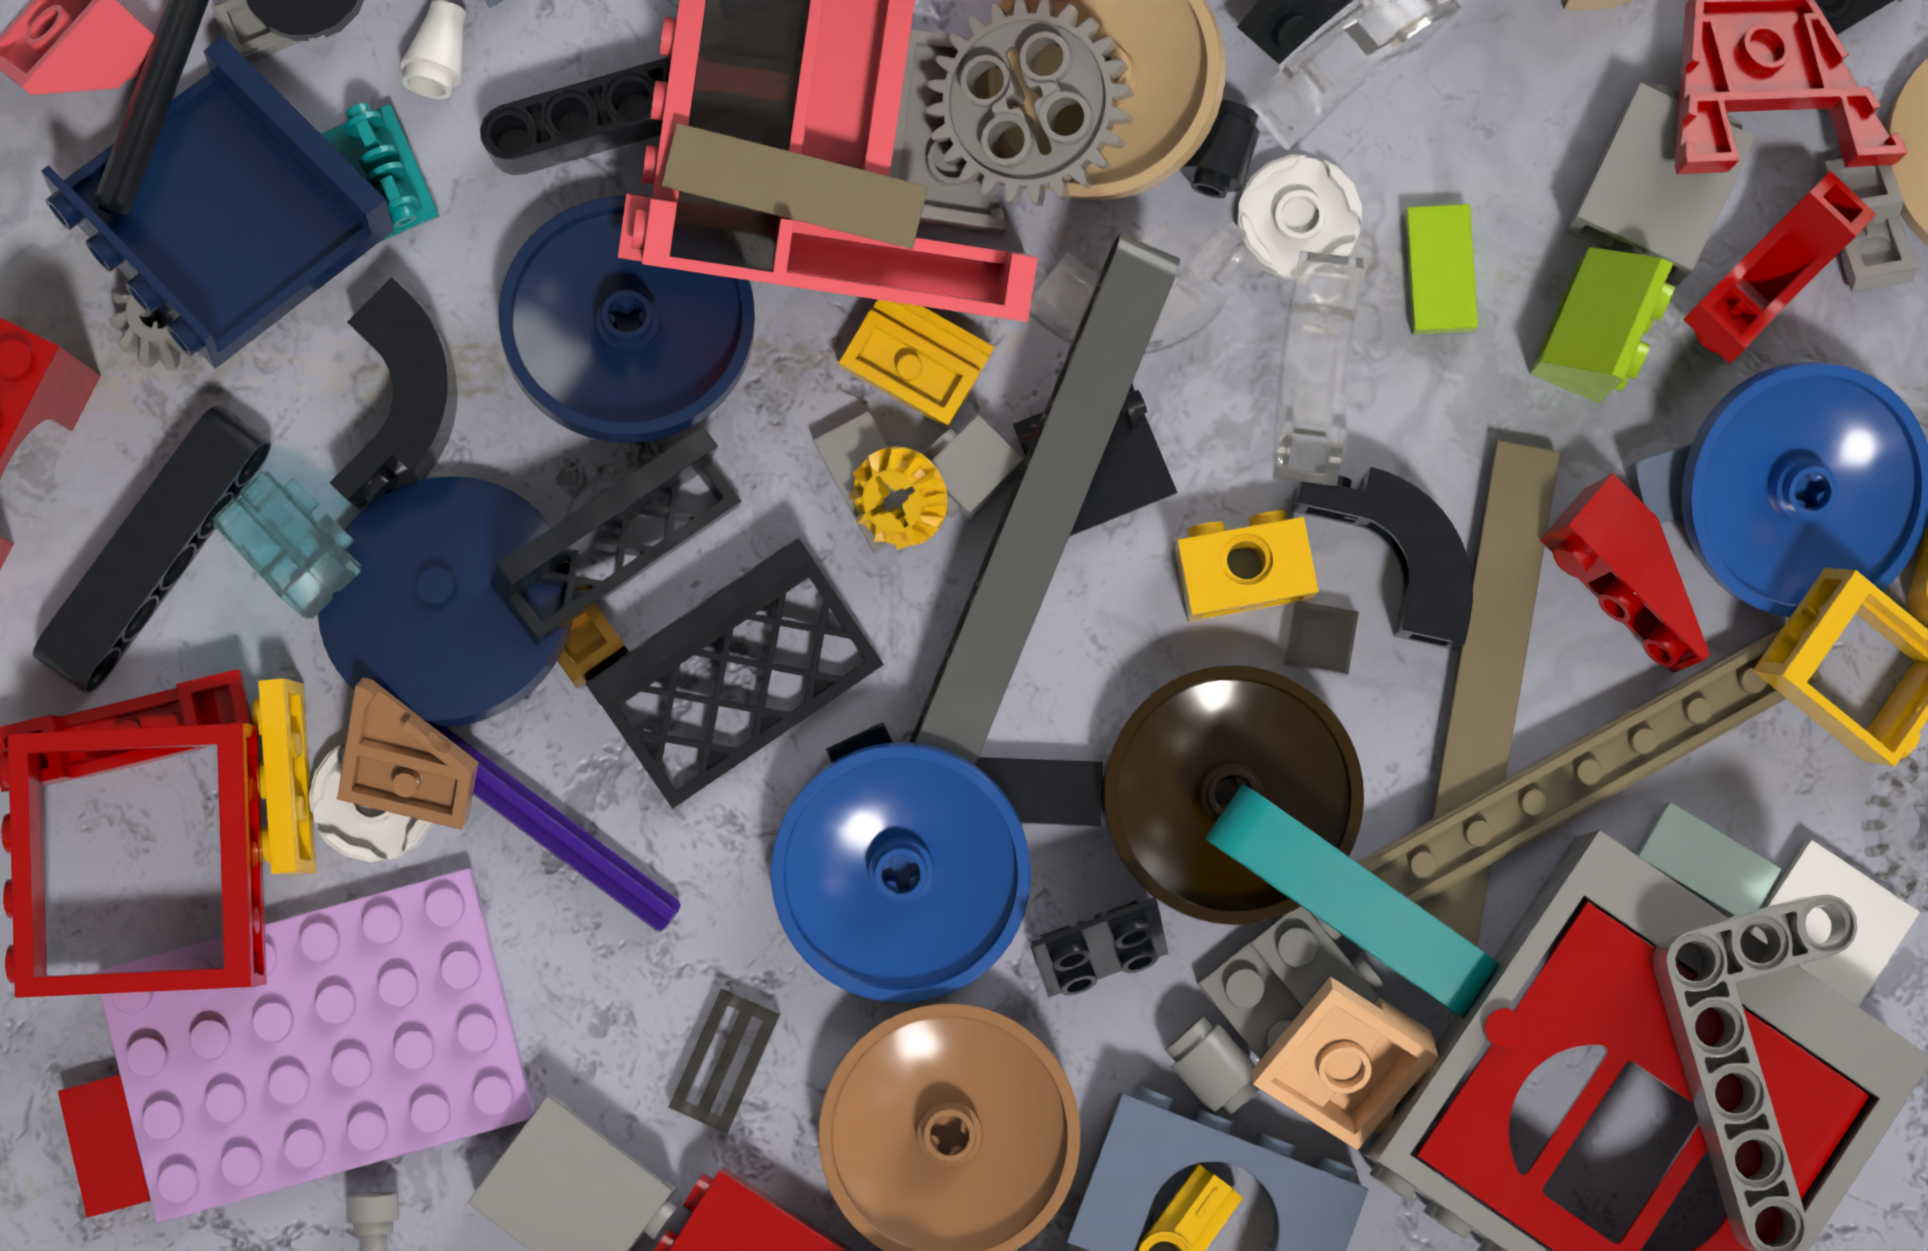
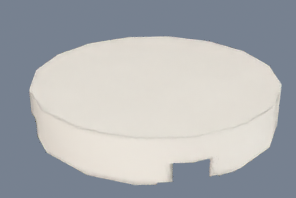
(1298, 208)
(358, 829)

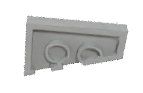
(919, 157)

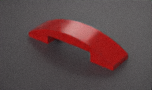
(200, 701)

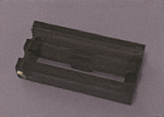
(703, 1110)

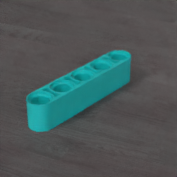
(1352, 900)

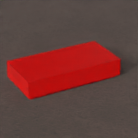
(103, 1146)

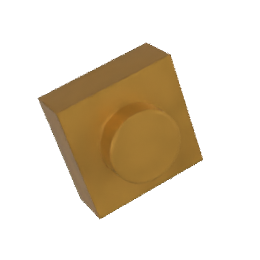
(590, 647)

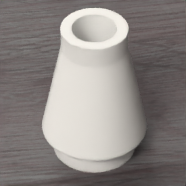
(435, 55)

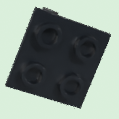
(1128, 472)
(1122, 940)

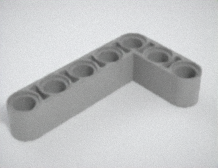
(1736, 1053)

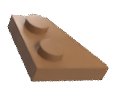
(403, 762)

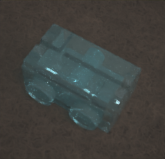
(288, 544)

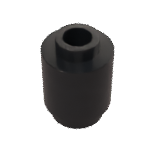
(1226, 152)

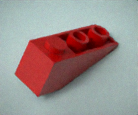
(1625, 561)

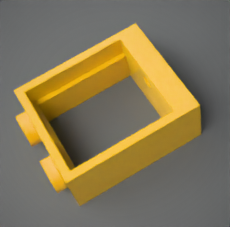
(1810, 636)

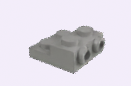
(1279, 974)

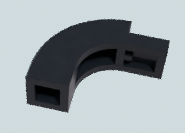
(422, 395)
(1423, 540)

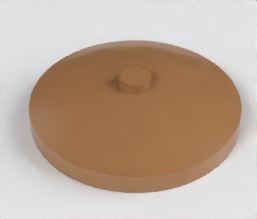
(949, 1132)

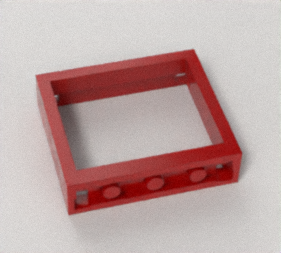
(239, 850)

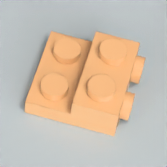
(1346, 1062)

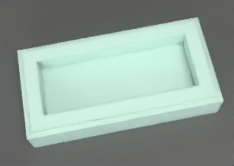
(1707, 862)

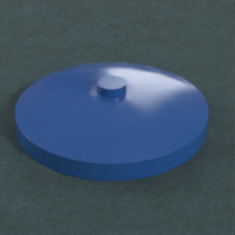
(1802, 478)
(901, 872)

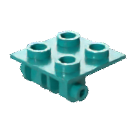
(382, 155)

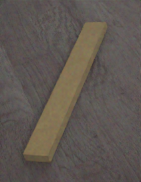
(1494, 653)
(1578, 775)

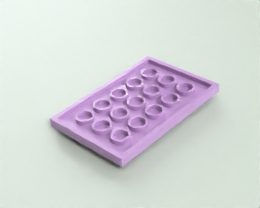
(359, 1049)

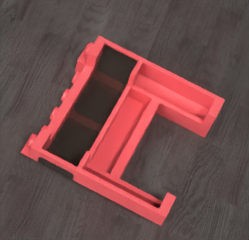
(820, 86)

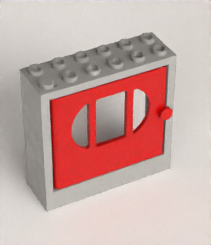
(1606, 994)

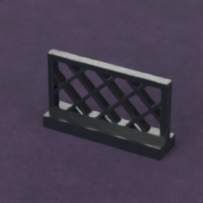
(703, 626)

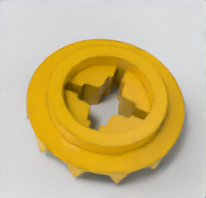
(900, 469)

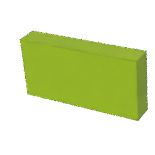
(1441, 269)

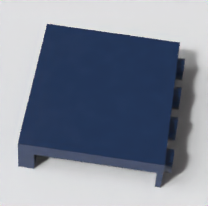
(233, 212)

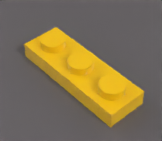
(285, 777)

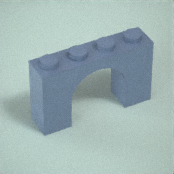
(1150, 1144)

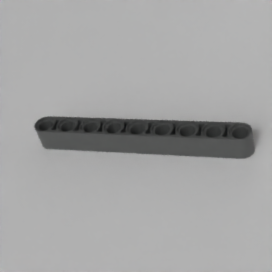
(1046, 498)

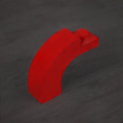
(1778, 267)

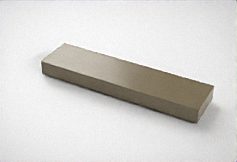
(794, 186)

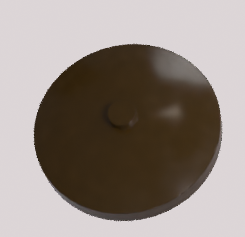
(1188, 758)

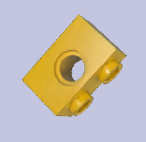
(1215, 591)

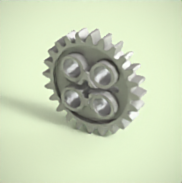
(1081, 80)

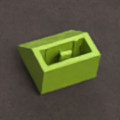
(1601, 322)

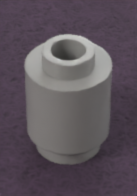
(1213, 1066)

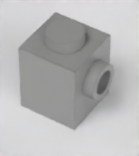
(973, 466)

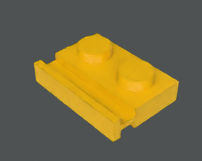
(917, 359)

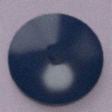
(617, 341)
(425, 605)

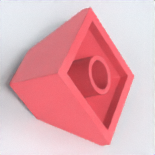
(73, 46)

